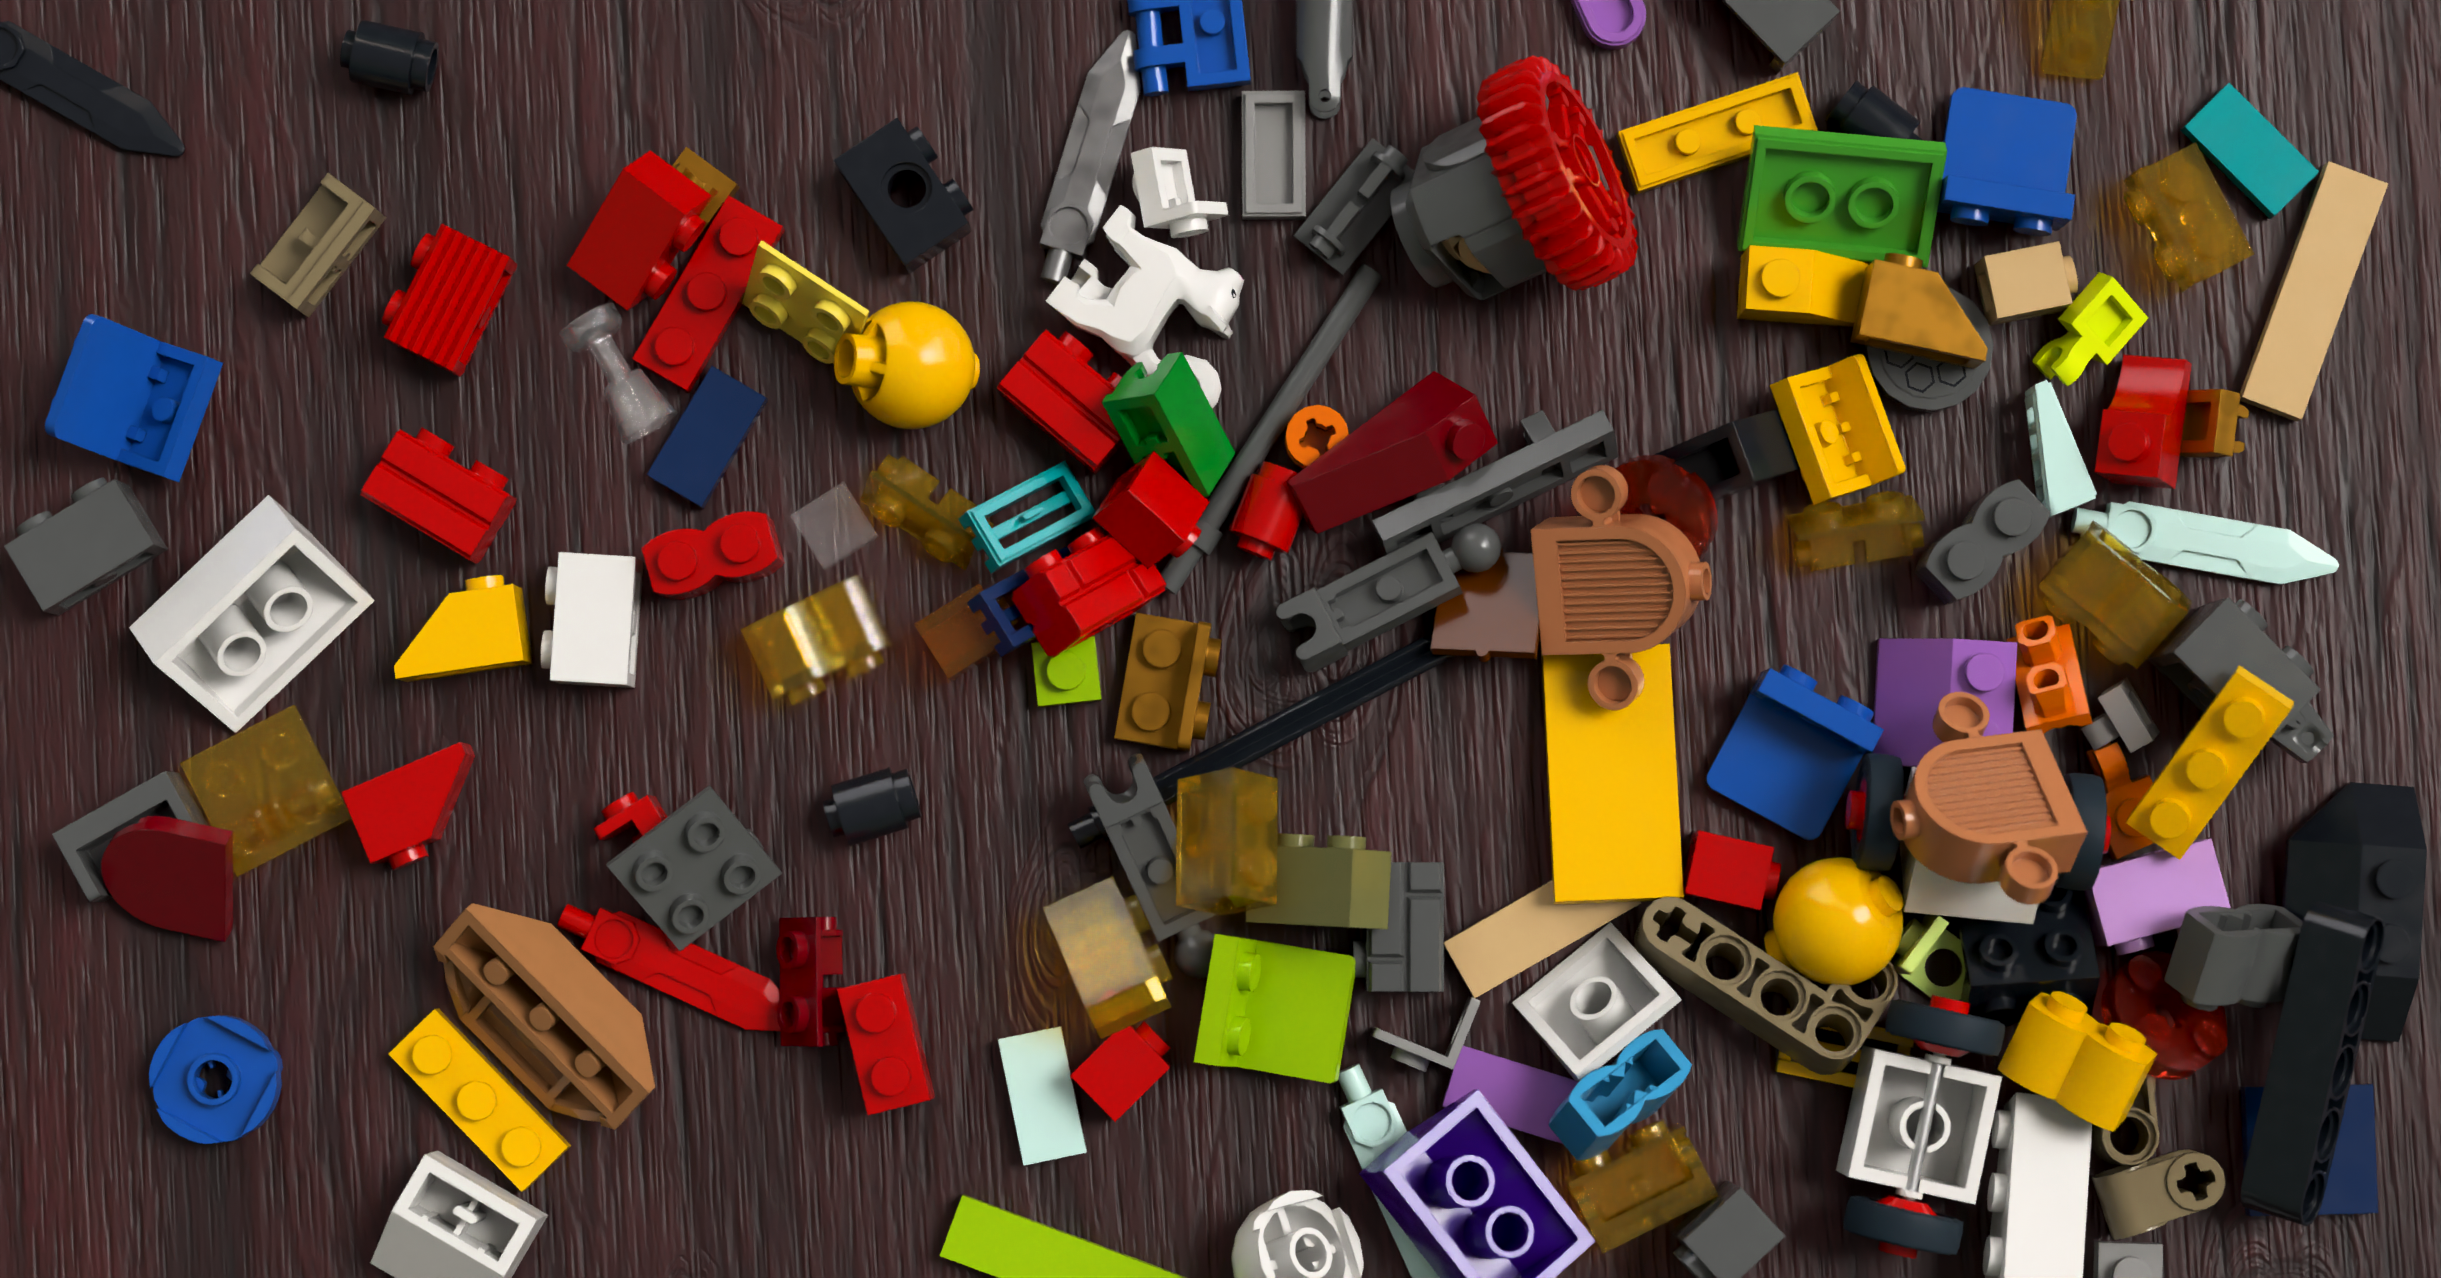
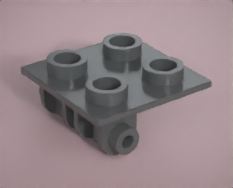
(694, 868)

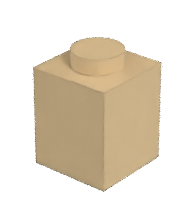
(2025, 283)

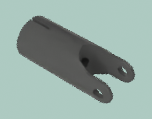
(1324, 50)

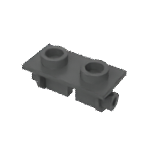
(1355, 206)

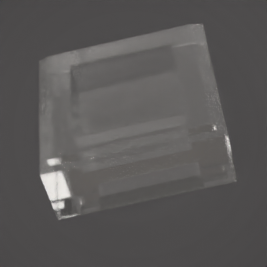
(834, 526)

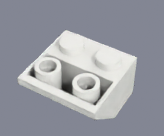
(455, 1225)

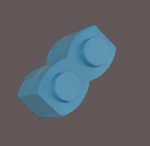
(1620, 1094)

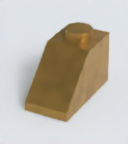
(1914, 314)

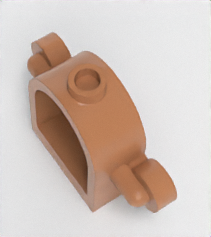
(1612, 584)
(1989, 806)

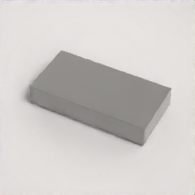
(1273, 155)

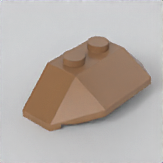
(547, 1014)

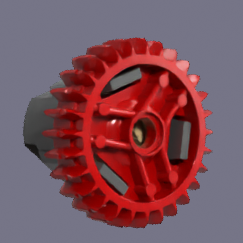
(1518, 192)

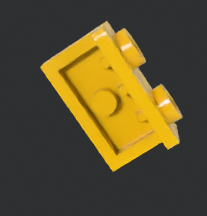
(1838, 429)

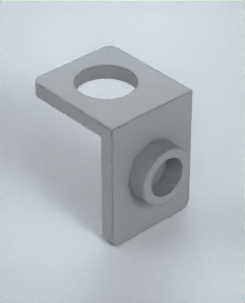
(1420, 1056)

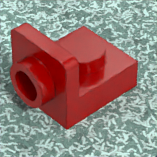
(629, 811)

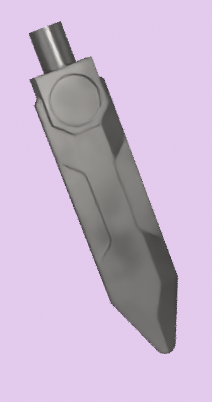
(1090, 158)

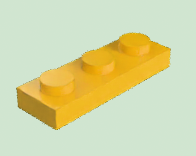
(2210, 762)
(479, 1099)

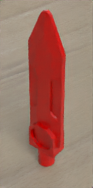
(688, 974)

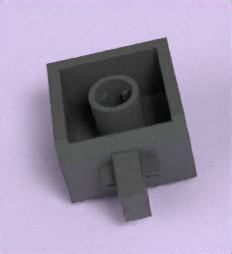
(2231, 634)

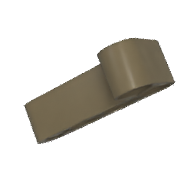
(1755, 975)

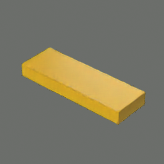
(1711, 132)

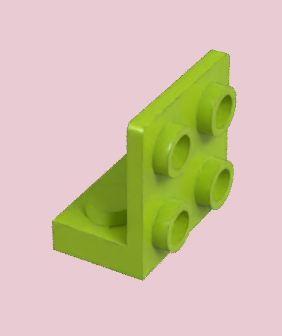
(1275, 1008)

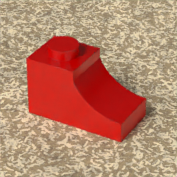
(2145, 423)

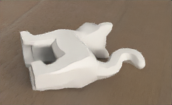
(1146, 296)

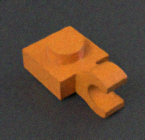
(2121, 797)

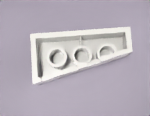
(2038, 1191)

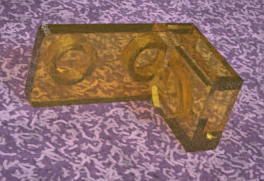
(2079, 38)

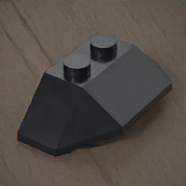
(2370, 858)

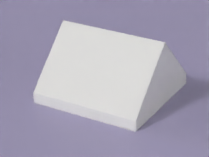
(1596, 1002)

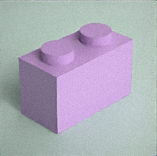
(2152, 895)

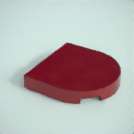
(173, 875)

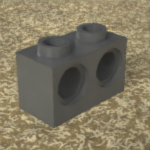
(1725, 1235)

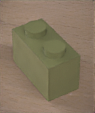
(1329, 884)

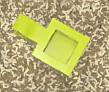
(2097, 328)

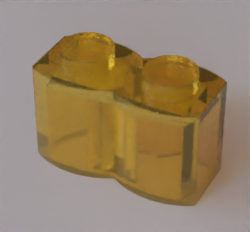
(2114, 596)
(818, 639)

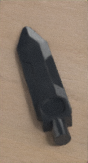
(83, 94)

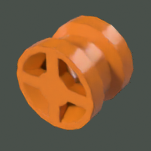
(1316, 440)

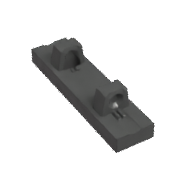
(1504, 484)

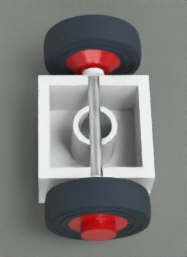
(1925, 892)
(1920, 1126)

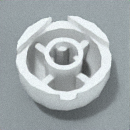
(1297, 1239)

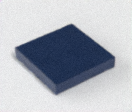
(2354, 1167)

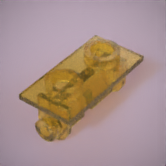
(900, 498)
(1881, 523)

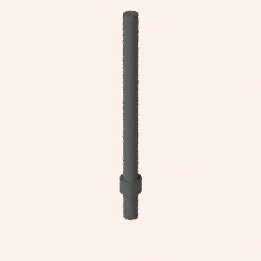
(1273, 424)

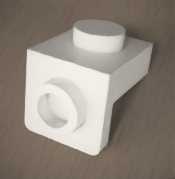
(1167, 194)

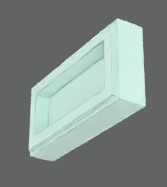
(1042, 1095)

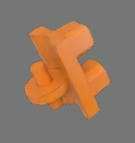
(2049, 676)

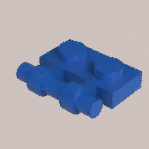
(1210, 48)

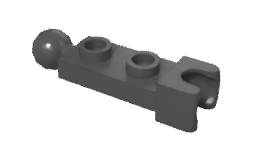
(1385, 593)
(1148, 852)

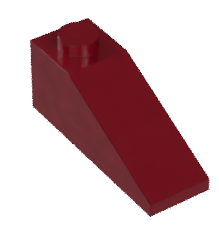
(1395, 454)

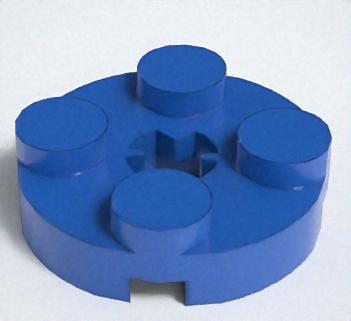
(180, 1090)

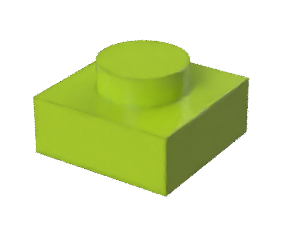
(1067, 677)

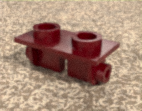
(806, 952)

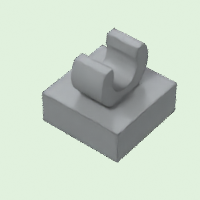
(2123, 717)

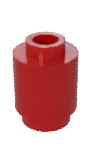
(1267, 513)

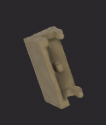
(319, 245)

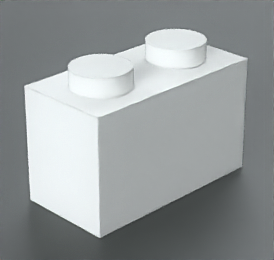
(593, 619)

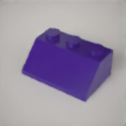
(1476, 1198)

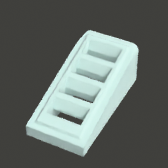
(2056, 460)

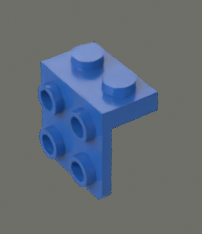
(2007, 161)
(132, 397)
(1792, 751)

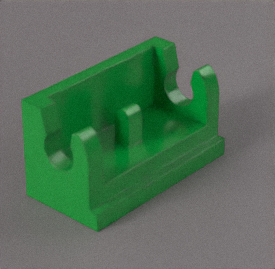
(1173, 419)

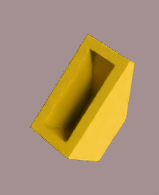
(1799, 286)
(470, 633)

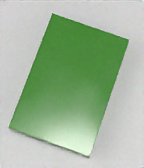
(1841, 193)

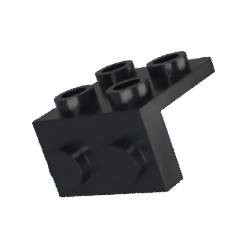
(2017, 961)

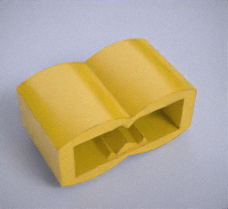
(2077, 1060)

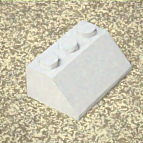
(250, 614)

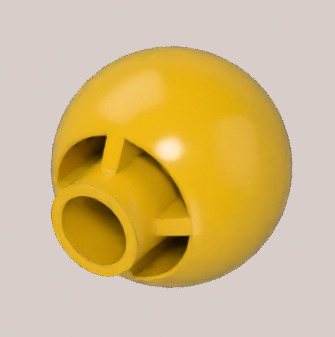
(908, 365)
(1836, 922)

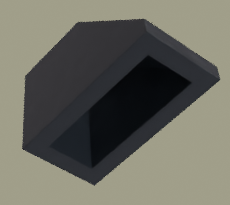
(1737, 454)

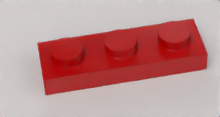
(706, 295)

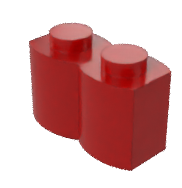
(696, 561)

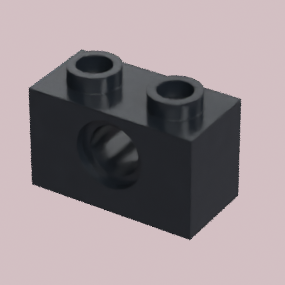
(916, 231)

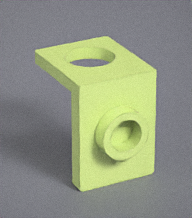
(1916, 944)

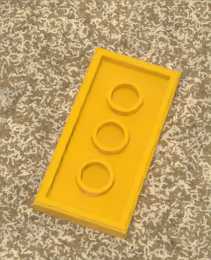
(1611, 785)

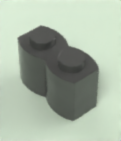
(1991, 530)
(2234, 955)

